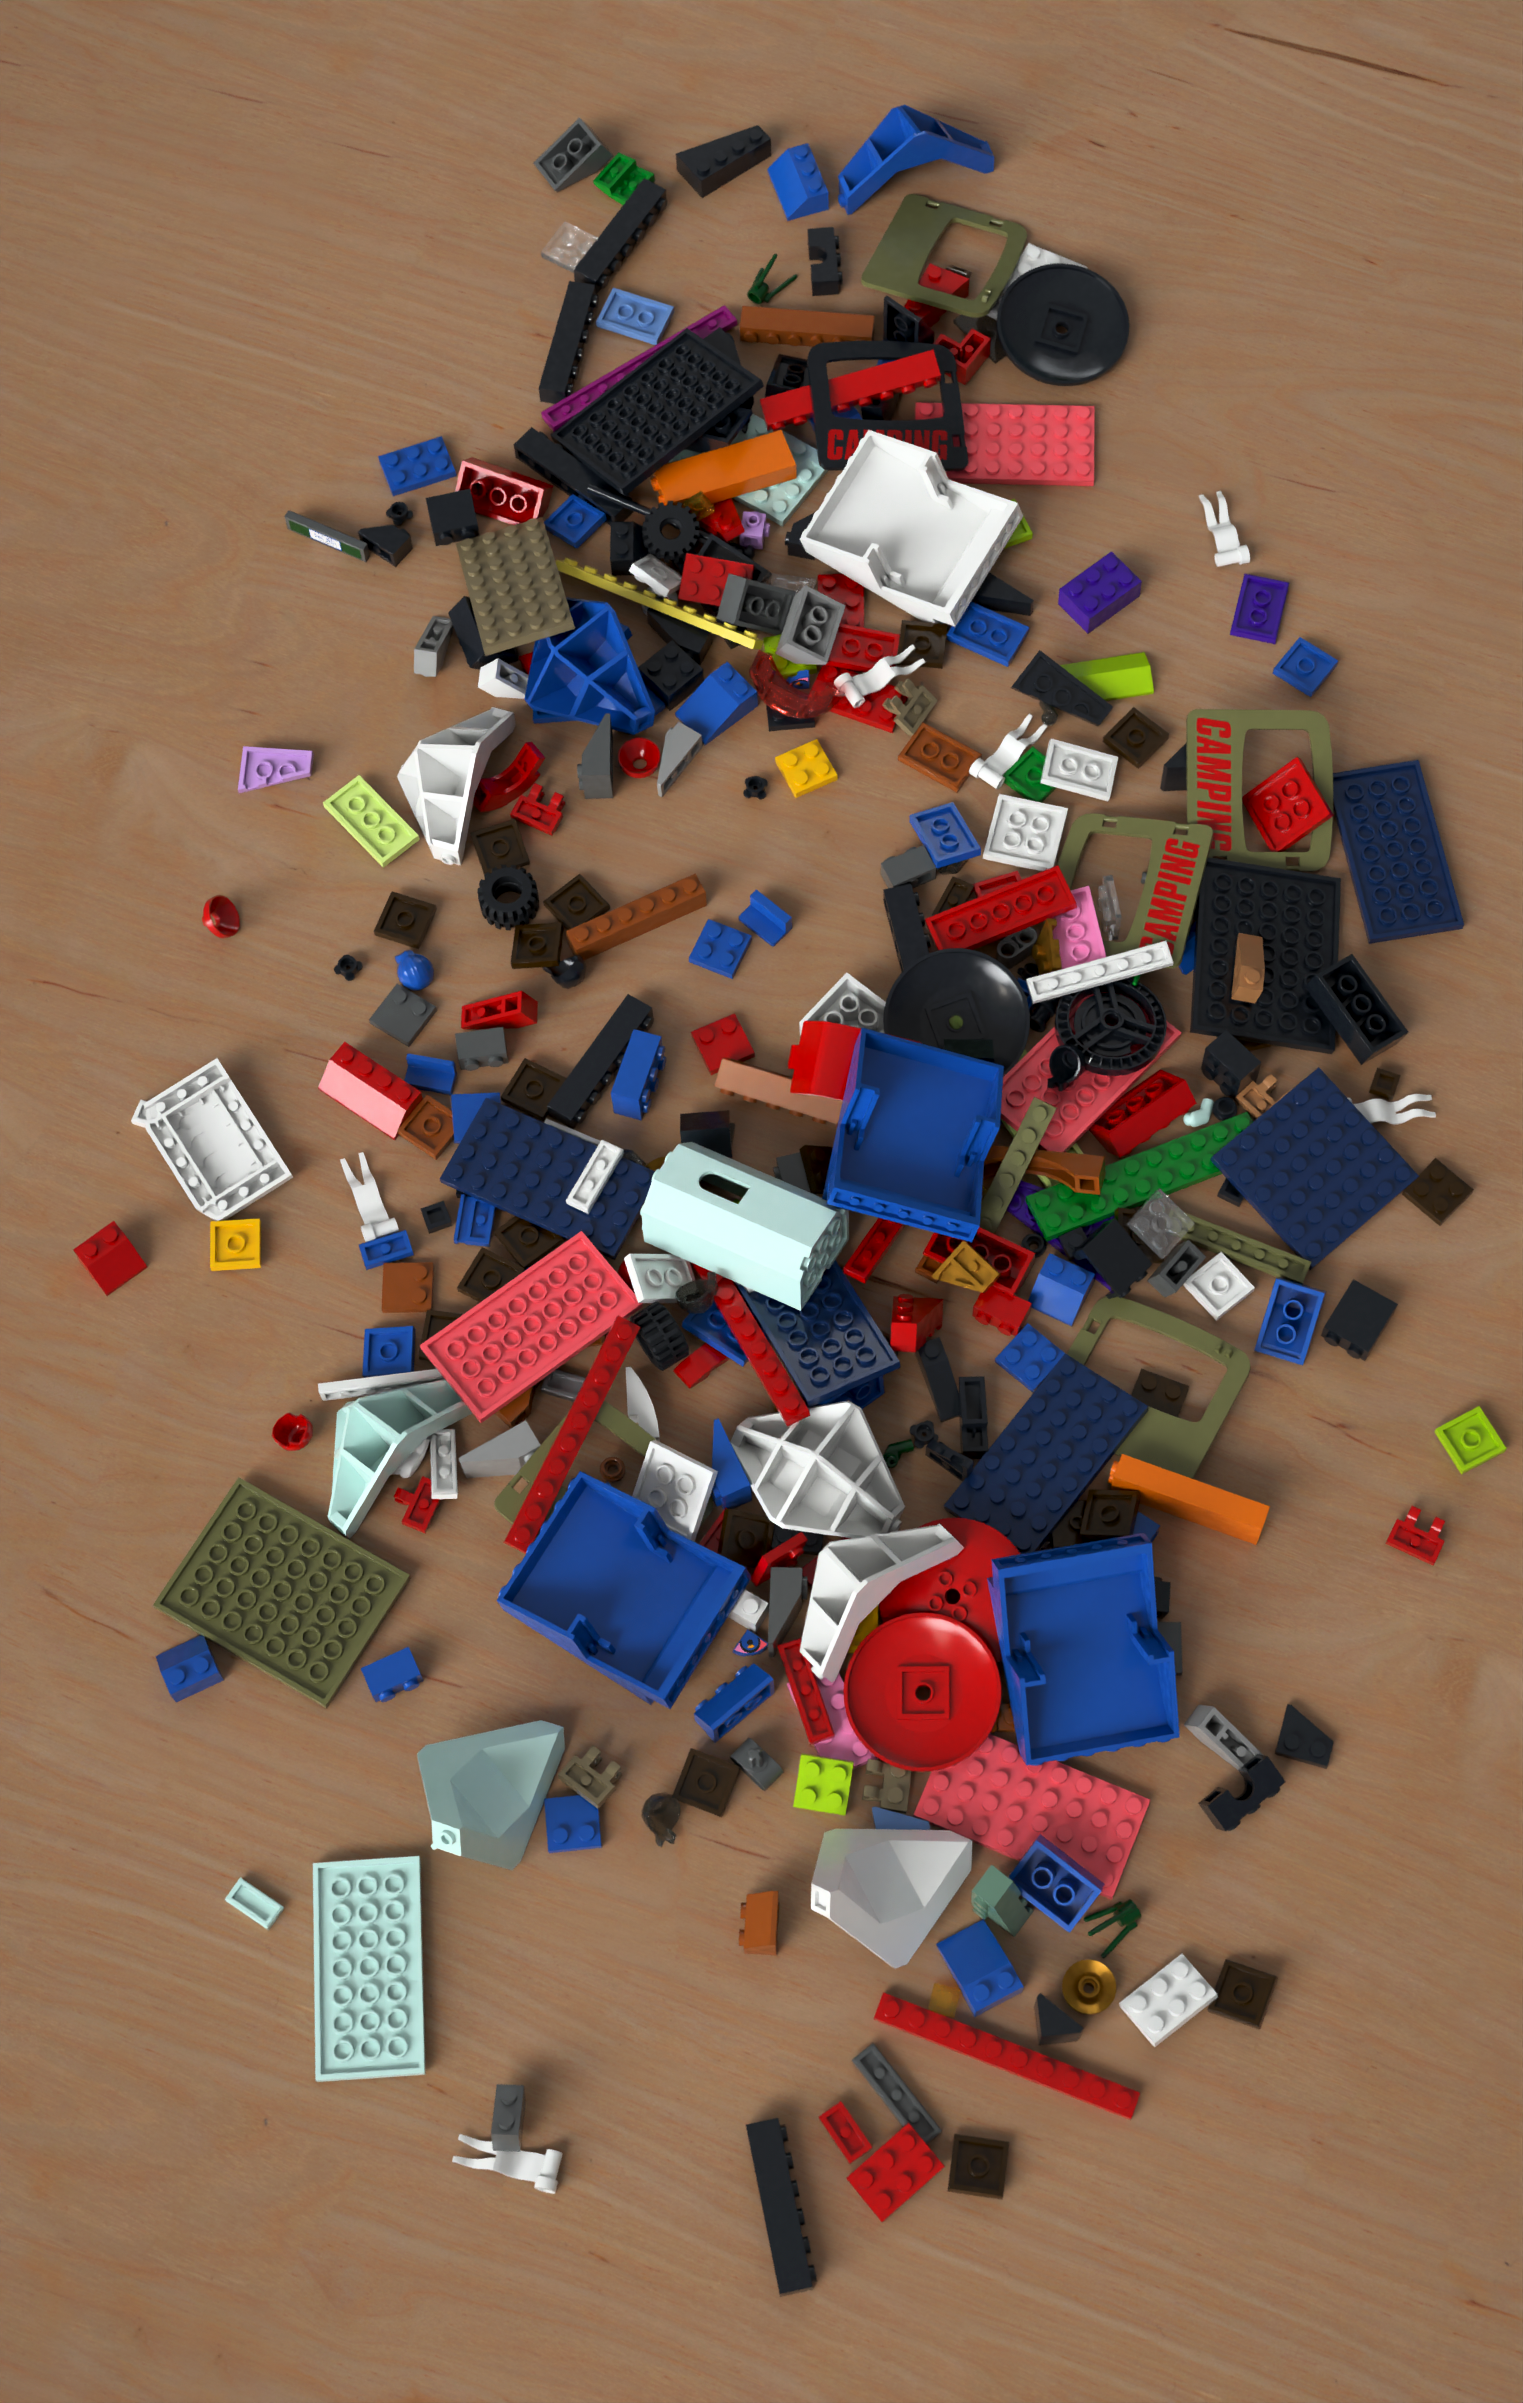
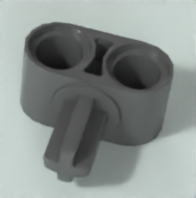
(1016, 947)
(757, 1764)

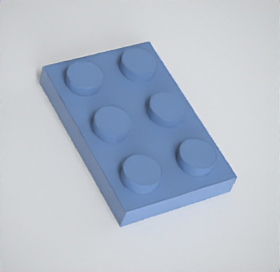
(635, 316)

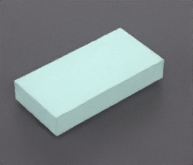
(254, 1903)

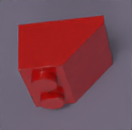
(110, 1258)

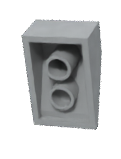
(501, 1454)

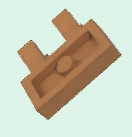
(1256, 1098)

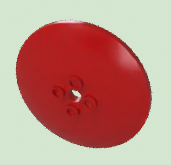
(963, 1572)
(884, 1684)

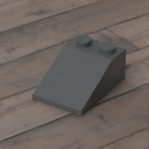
(573, 156)
(755, 604)
(596, 769)
(787, 1591)

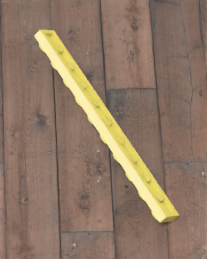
(666, 606)

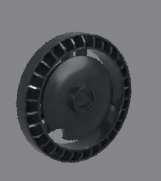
(1108, 1046)

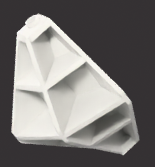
(444, 776)
(820, 1472)
(855, 1578)
(889, 1885)

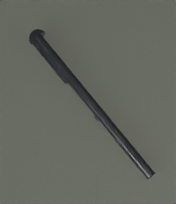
(641, 509)

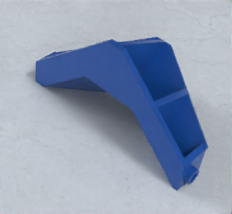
(902, 142)
(590, 672)

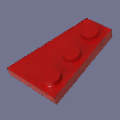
(724, 521)

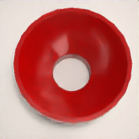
(639, 749)
(224, 914)

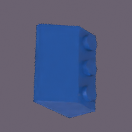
(799, 183)
(734, 1701)

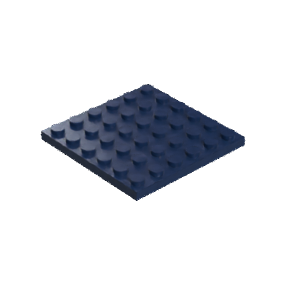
(1314, 1168)

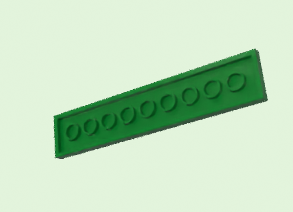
(1135, 1179)

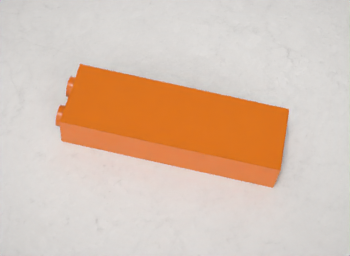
(727, 470)
(1190, 1499)

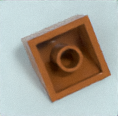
(761, 1923)

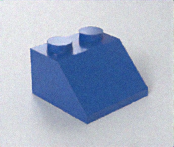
(1061, 1289)
(189, 1668)

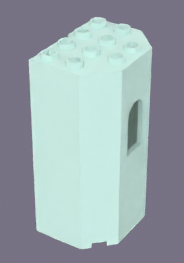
(769, 1242)

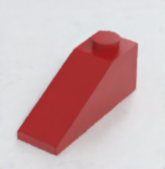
(505, 1011)

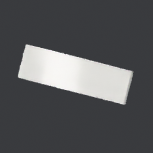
(640, 1405)

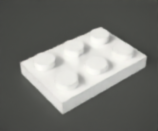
(1079, 769)
(658, 1276)
(1168, 2000)

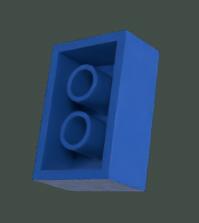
(638, 1075)
(1055, 1883)

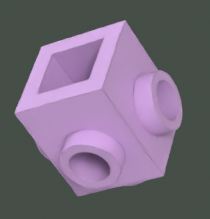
(755, 529)

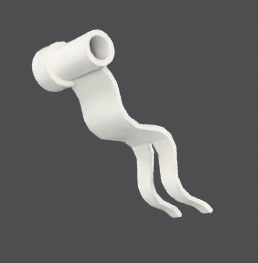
(1225, 534)
(876, 678)
(1006, 756)
(1382, 1110)
(369, 1203)
(518, 2165)

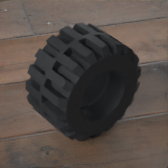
(503, 881)
(660, 1336)

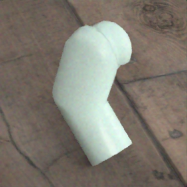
(1199, 1116)

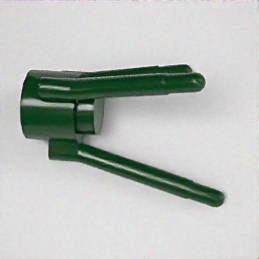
(759, 289)
(1124, 1914)

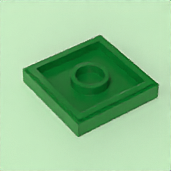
(1026, 776)

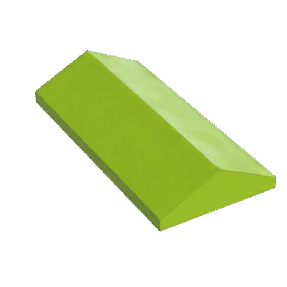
(1115, 676)

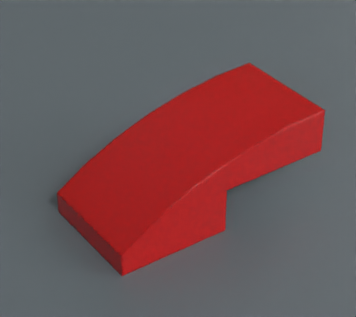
(699, 1365)

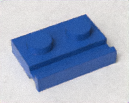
(474, 1222)

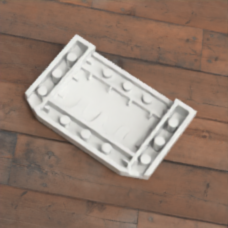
(214, 1143)

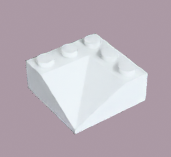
(849, 1005)

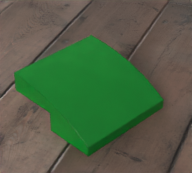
(621, 178)

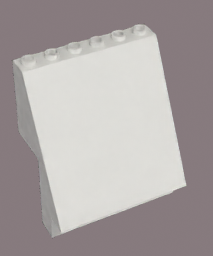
(910, 529)

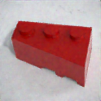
(943, 281)
(914, 1321)

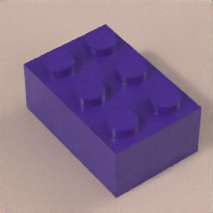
(1099, 592)

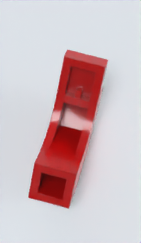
(512, 782)

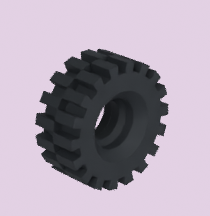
(671, 548)

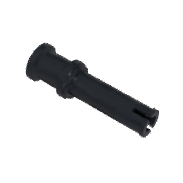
(1042, 1013)

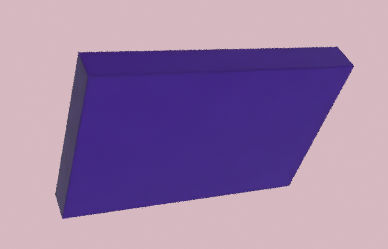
(1259, 608)

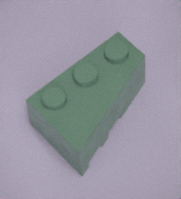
(998, 1899)

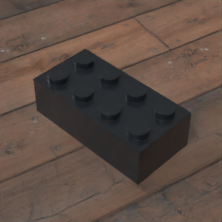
(1356, 1009)

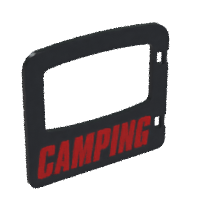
(839, 436)

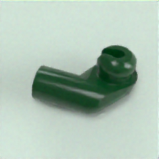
(895, 1450)

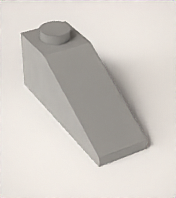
(432, 647)
(679, 749)
(1220, 1736)

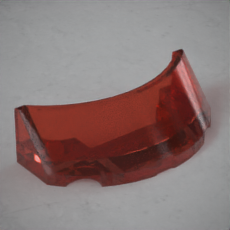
(783, 696)

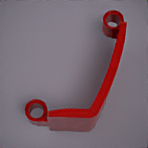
(823, 1059)

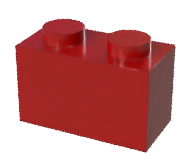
(1001, 1311)

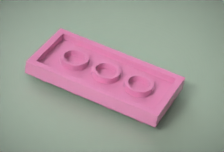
(1079, 931)
(845, 1743)

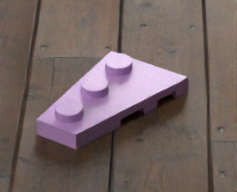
(272, 766)

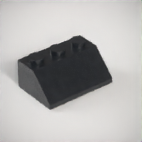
(719, 549)
(469, 638)

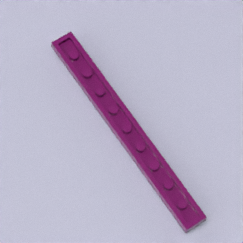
(570, 406)

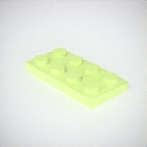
(371, 821)

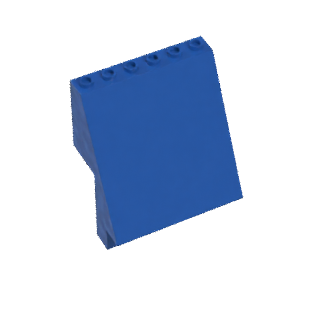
(914, 1135)
(623, 1590)
(1084, 1649)

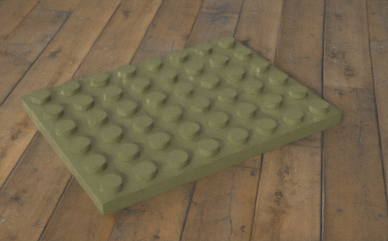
(282, 1592)

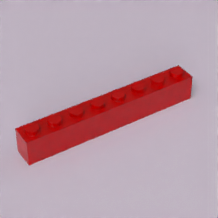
(854, 389)

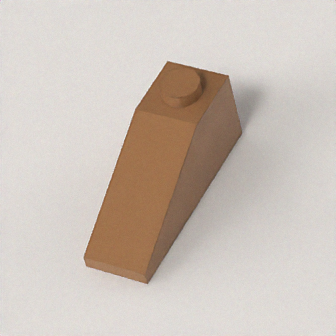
(1248, 968)

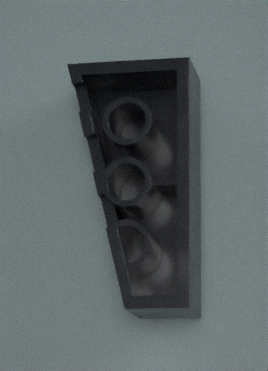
(723, 159)

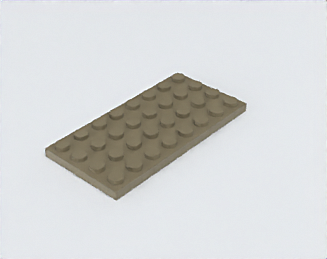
(514, 586)

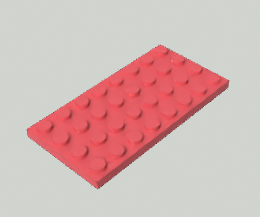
(1023, 443)
(1080, 1102)
(530, 1326)
(1010, 1803)

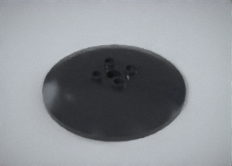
(1067, 298)
(963, 986)

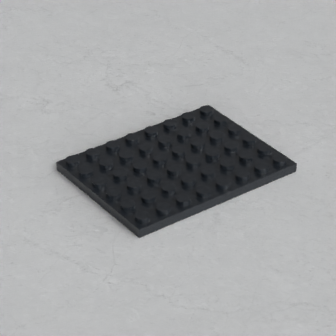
(656, 411)
(1300, 937)

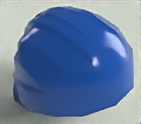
(414, 970)

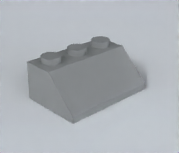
(810, 628)

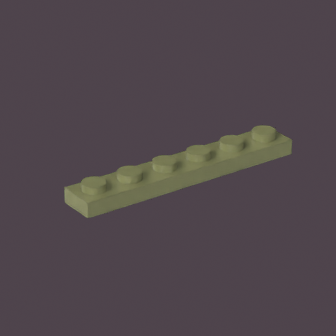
(1015, 1164)
(1247, 1250)

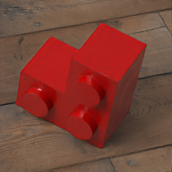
(968, 354)

